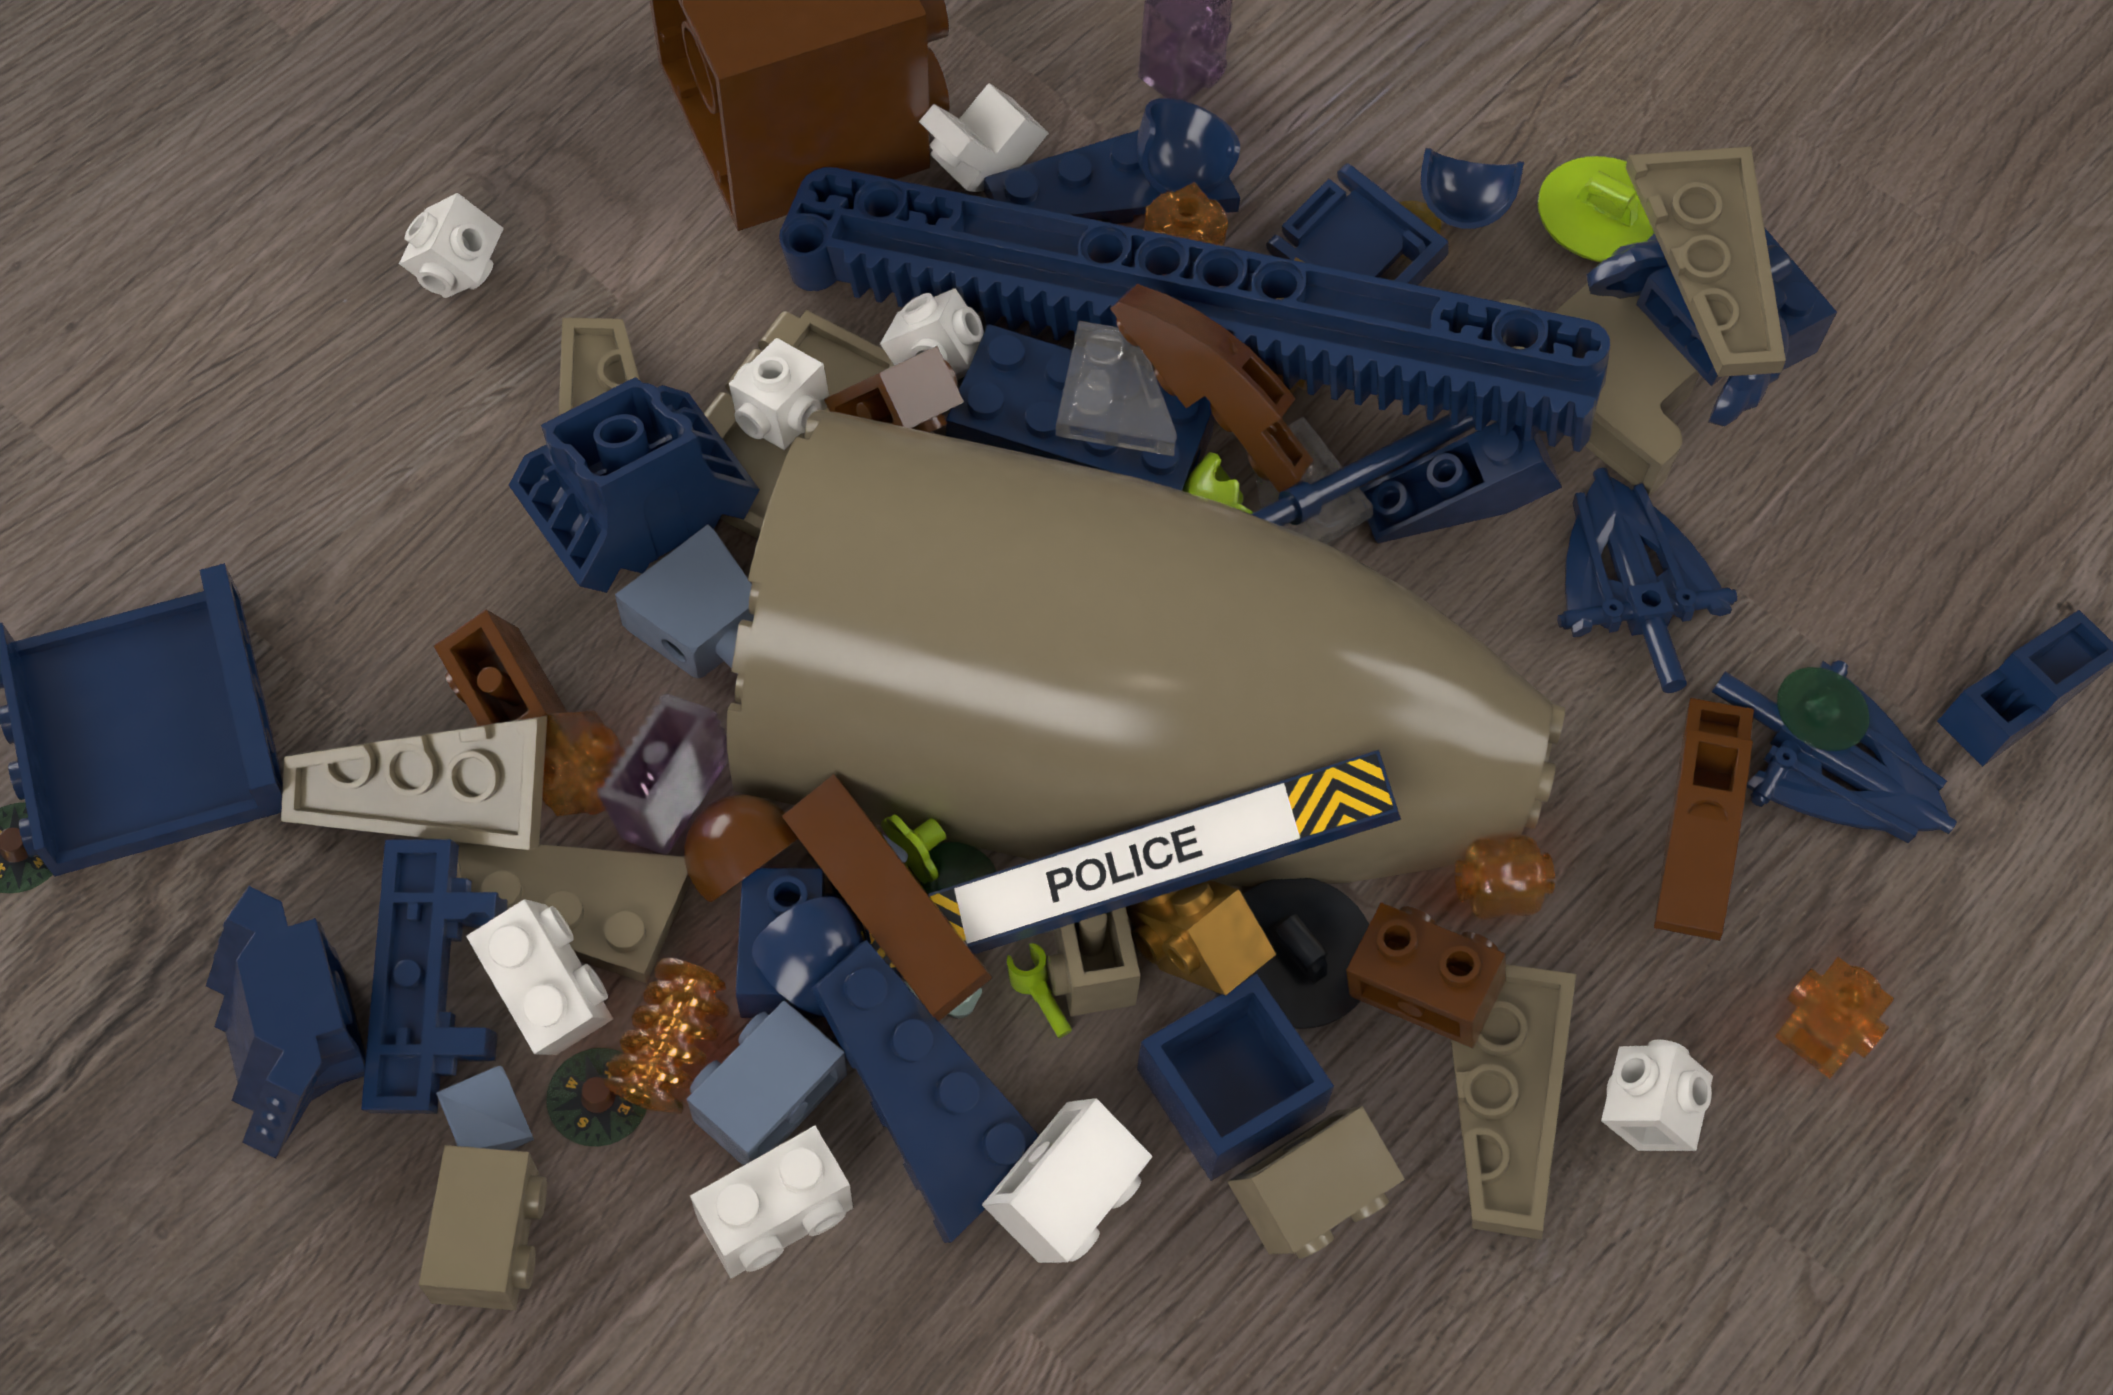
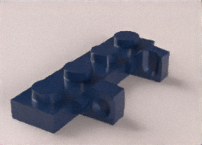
(409, 1028)

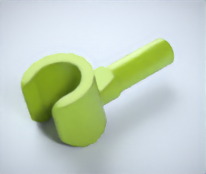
(1035, 983)

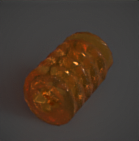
(666, 1036)

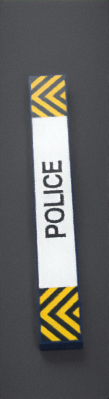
(1169, 854)

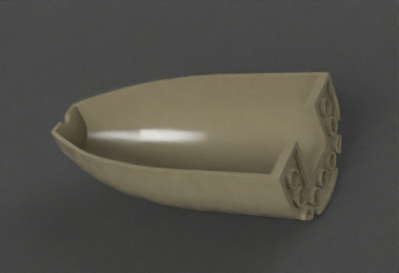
(1100, 653)

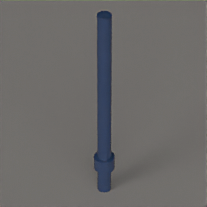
(1306, 500)

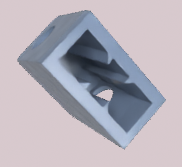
(689, 604)

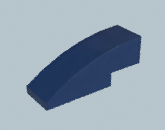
(2028, 687)

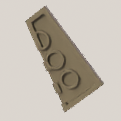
(611, 899)

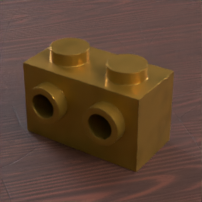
(1201, 935)

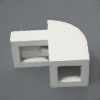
(985, 140)

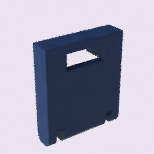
(1359, 231)

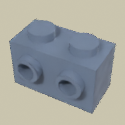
(766, 1083)

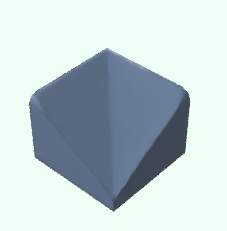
(485, 1112)

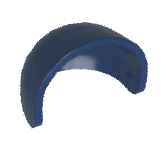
(1185, 146)
(1466, 191)
(805, 946)

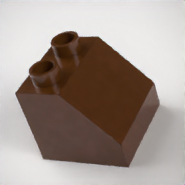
(801, 90)

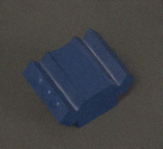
(629, 480)
(282, 1016)

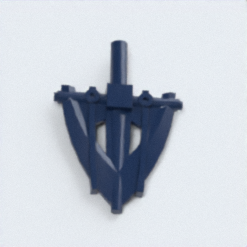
(1624, 521)
(1894, 794)

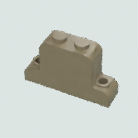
(1641, 389)

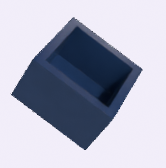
(1234, 1077)

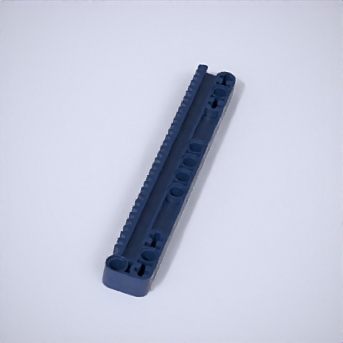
(1326, 330)

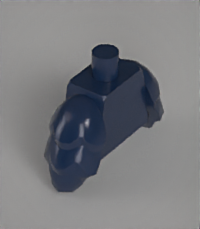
(1644, 272)

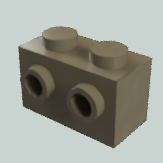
(1095, 964)
(1317, 1183)
(482, 1228)

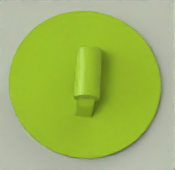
(1592, 207)

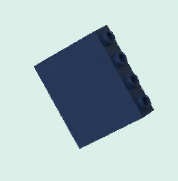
(138, 729)

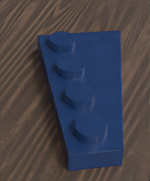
(1090, 183)
(924, 1088)

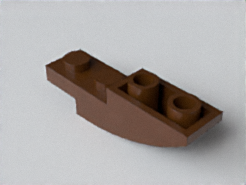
(1204, 359)
(1705, 819)

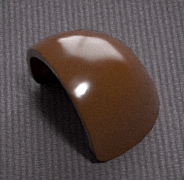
(733, 841)

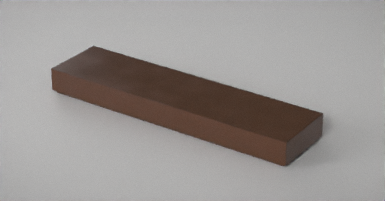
(887, 898)

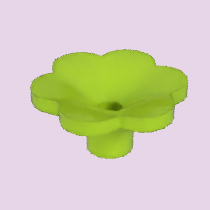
(916, 844)

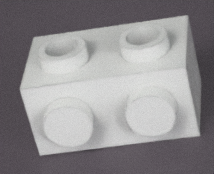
(541, 976)
(1069, 1182)
(773, 1203)

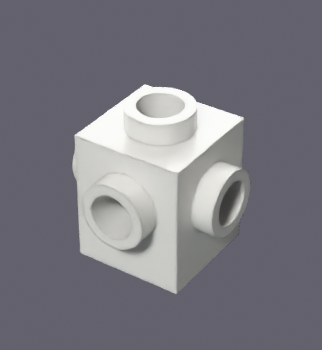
(451, 246)
(935, 322)
(778, 393)
(1657, 1097)

